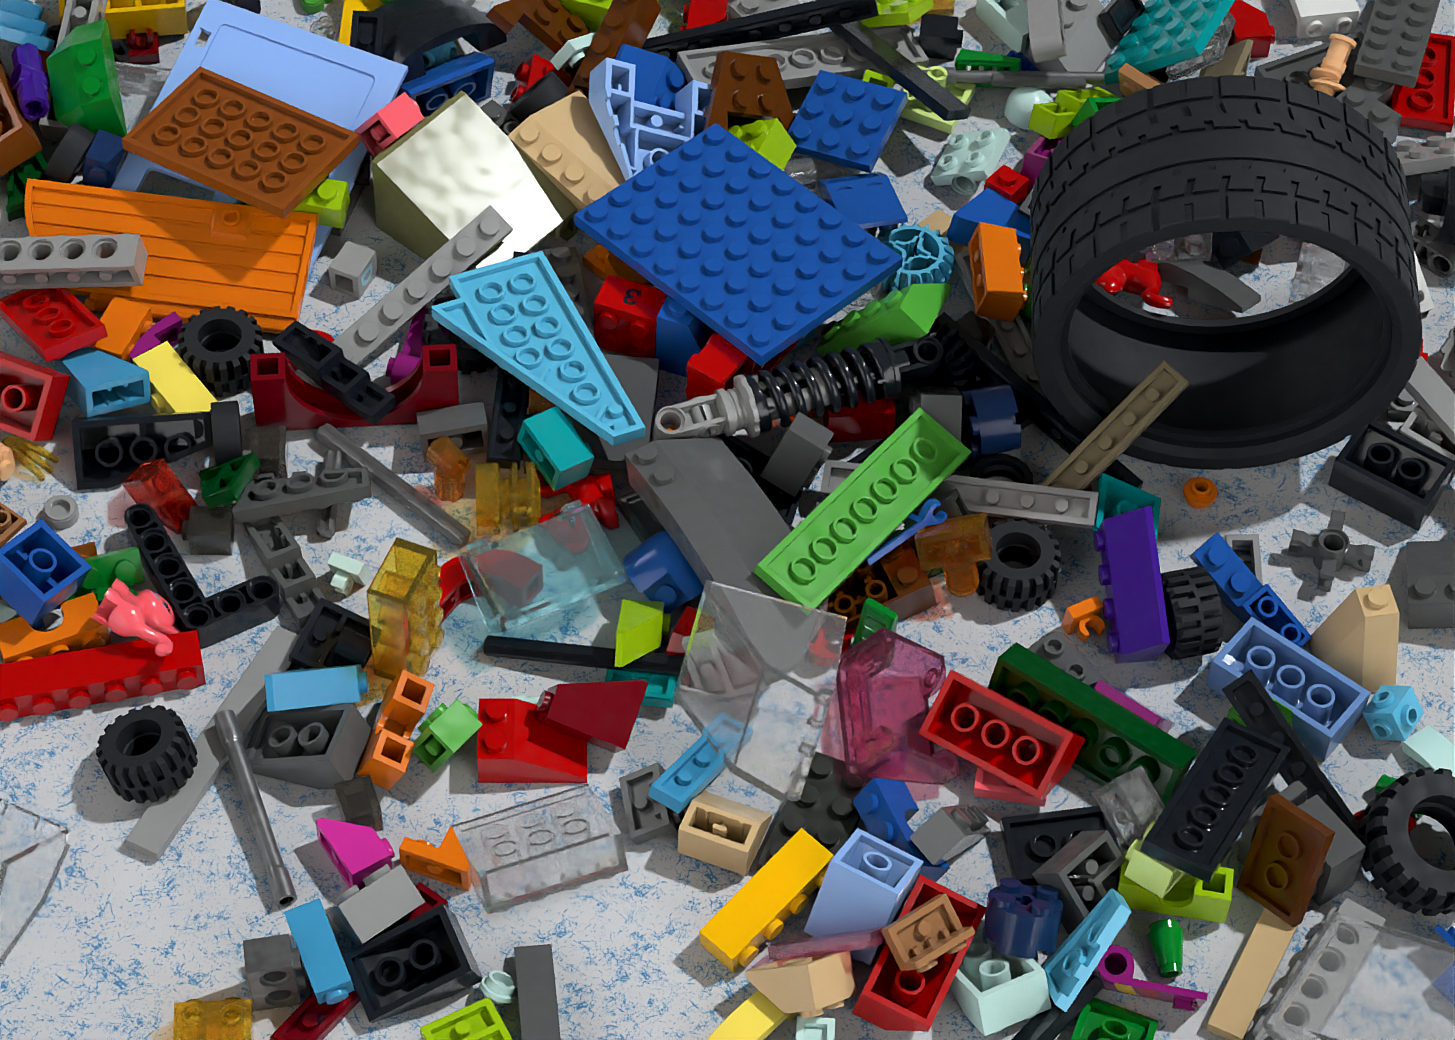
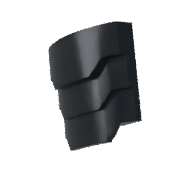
(427, 24)

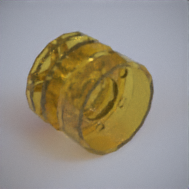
(506, 497)

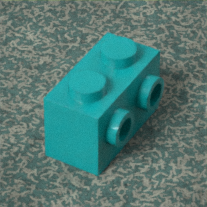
(556, 448)

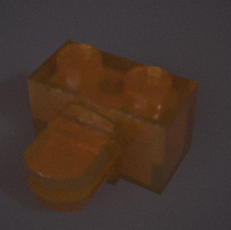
(956, 549)

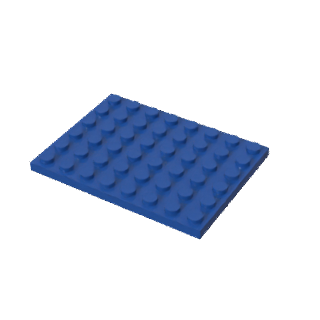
(738, 243)

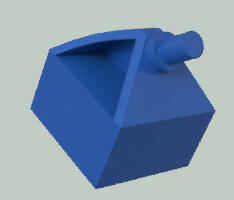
(39, 572)

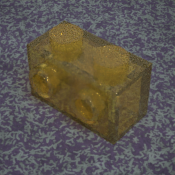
(214, 1020)

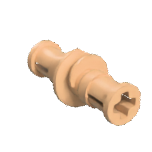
(1333, 65)

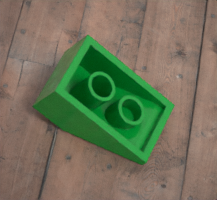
(1110, 1022)

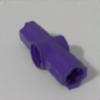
(30, 81)

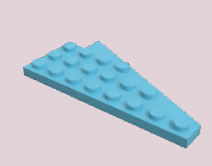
(533, 330)

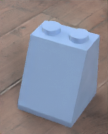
(863, 890)

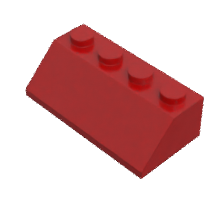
(1000, 735)
(912, 999)

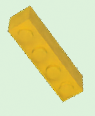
(766, 901)

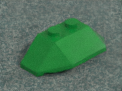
(86, 80)

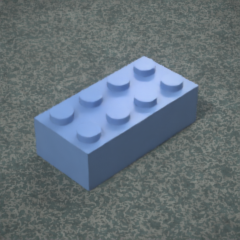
(1321, 698)

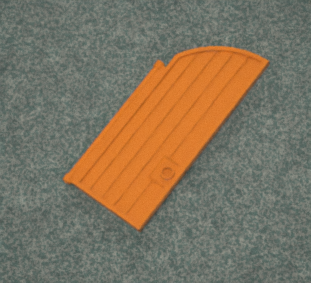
(195, 249)

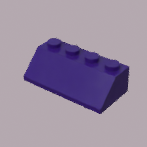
(1132, 586)

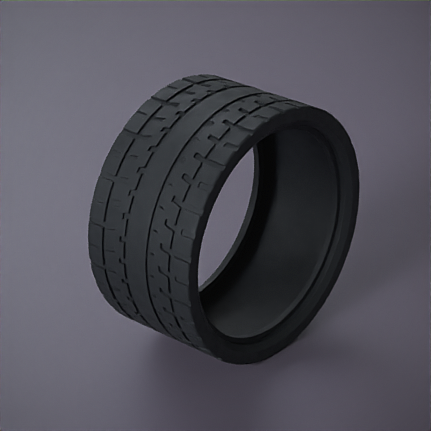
(1226, 160)

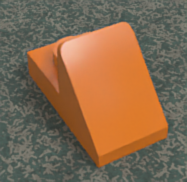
(604, 262)
(442, 864)

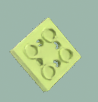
(916, 110)

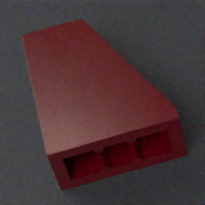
(593, 711)

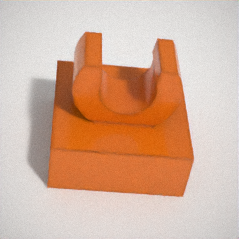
(1082, 616)

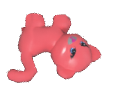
(140, 615)

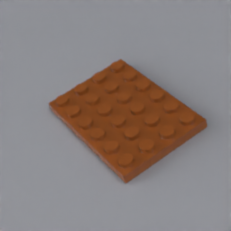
(241, 142)

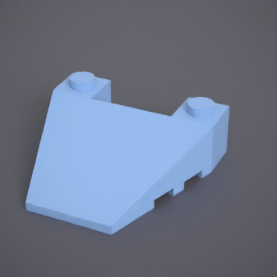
(637, 130)

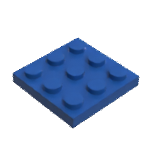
(846, 120)

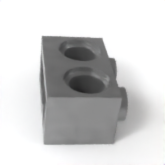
(274, 972)

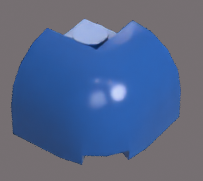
(662, 572)

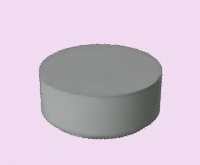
(61, 512)

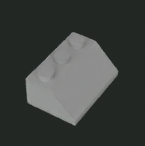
(1086, 39)

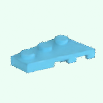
(1083, 949)

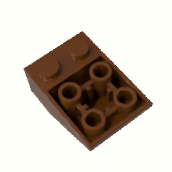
(891, 581)

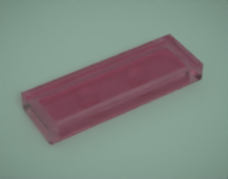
(826, 944)

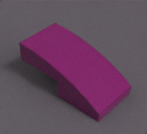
(164, 330)

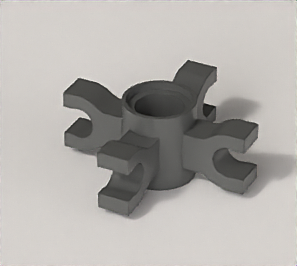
(1331, 550)

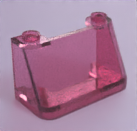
(883, 705)

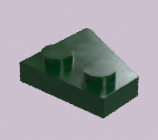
(226, 481)

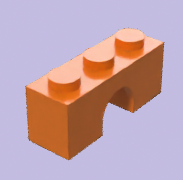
(75, 633)
(389, 742)

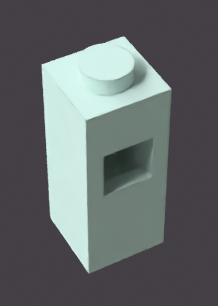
(1007, 20)

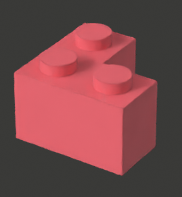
(389, 124)

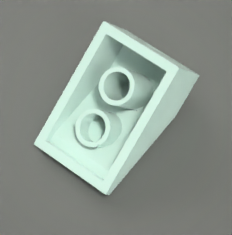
(998, 987)

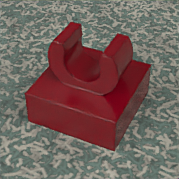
(143, 47)

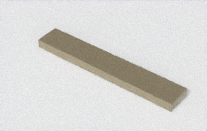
(1118, 430)

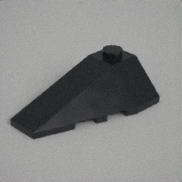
(117, 445)

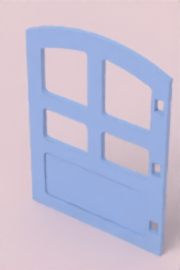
(287, 65)

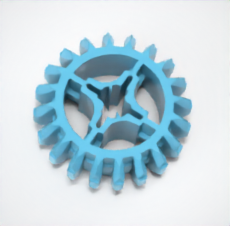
(924, 254)

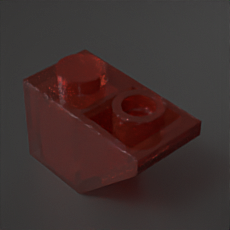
(162, 490)

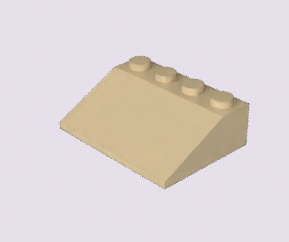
(570, 149)

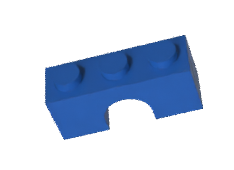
(885, 810)

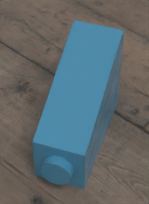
(103, 382)
(315, 687)
(319, 952)

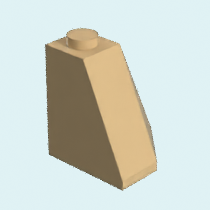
(1361, 637)

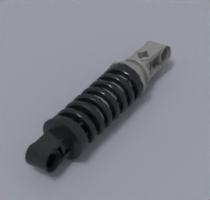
(801, 388)

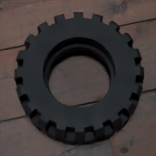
(1389, 849)

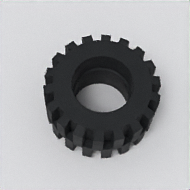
(216, 331)
(1019, 587)
(1192, 613)
(147, 754)

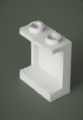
(1325, 17)

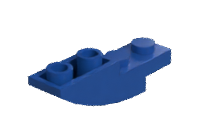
(1244, 592)

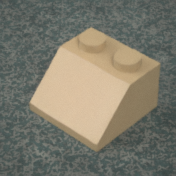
(806, 983)

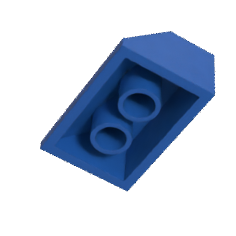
(467, 73)
(655, 76)

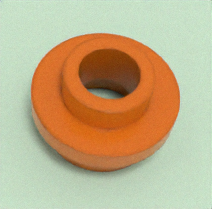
(1195, 497)

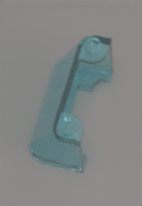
(541, 568)

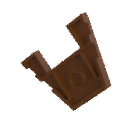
(546, 21)
(747, 88)

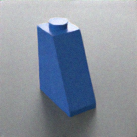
(991, 209)
(678, 337)

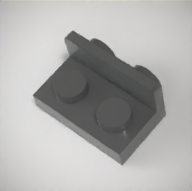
(645, 815)

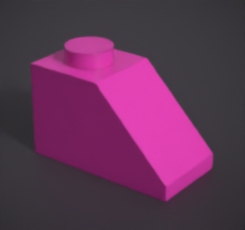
(353, 849)

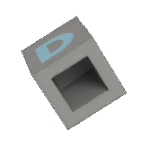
(353, 269)

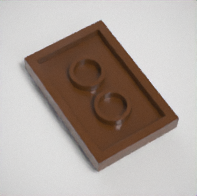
(1285, 859)

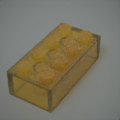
(405, 610)

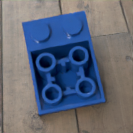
(865, 200)

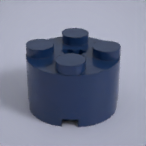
(990, 420)
(1022, 918)

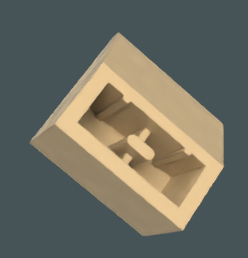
(722, 832)

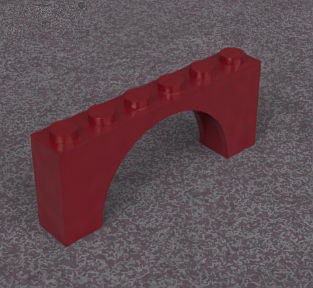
(289, 401)

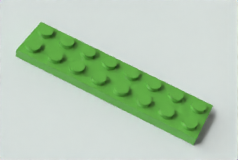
(862, 511)

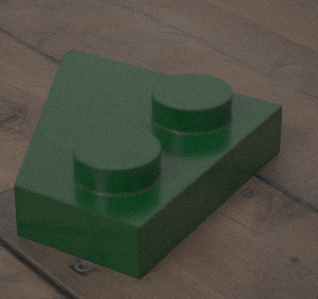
(16, 186)

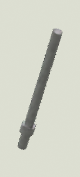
(981, 76)

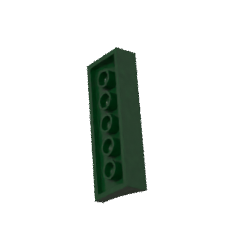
(1113, 735)

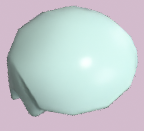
(1021, 102)

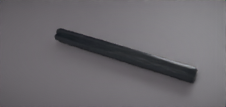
(578, 655)

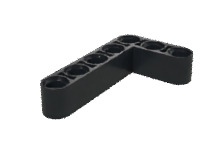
(219, 614)

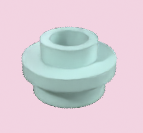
(499, 987)

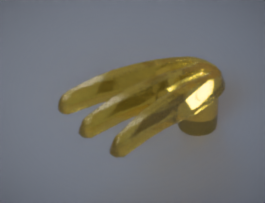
(26, 453)

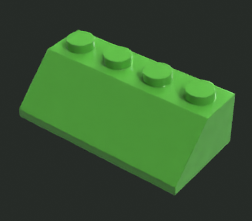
(897, 317)

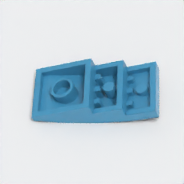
(23, 24)

